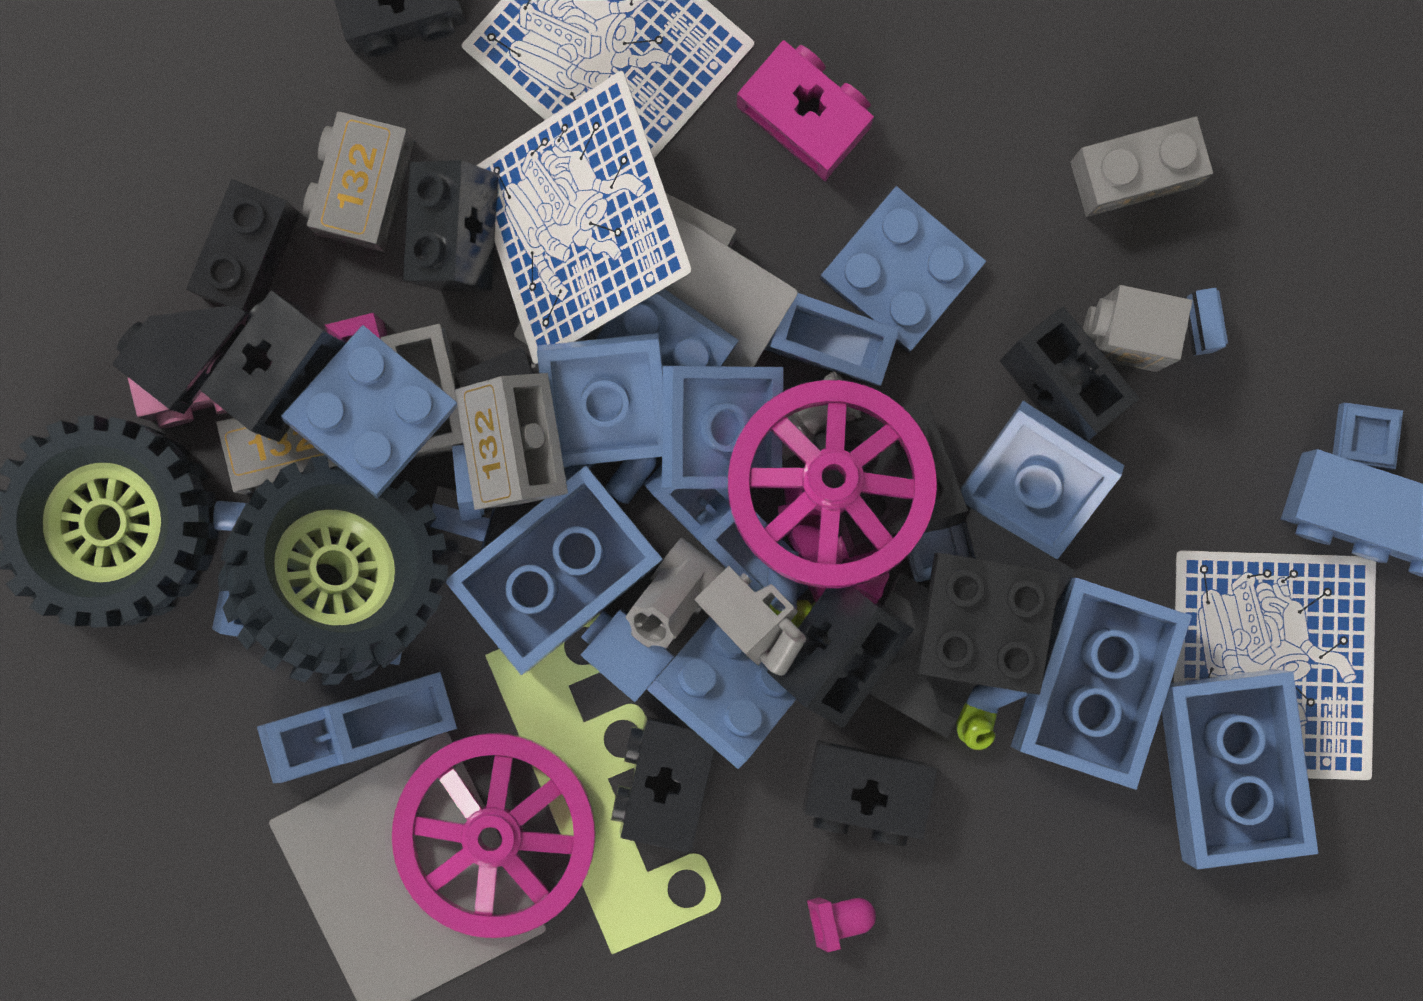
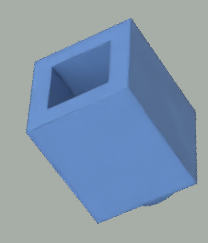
(621, 656)

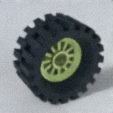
(38, 518)
(383, 530)

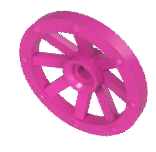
(827, 500)
(508, 822)

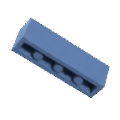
(1357, 505)

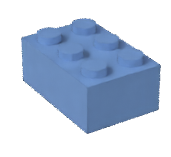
(554, 571)
(1102, 682)
(1238, 769)

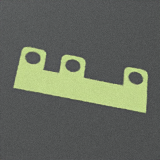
(623, 895)

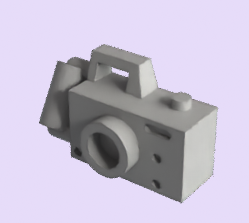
(751, 622)

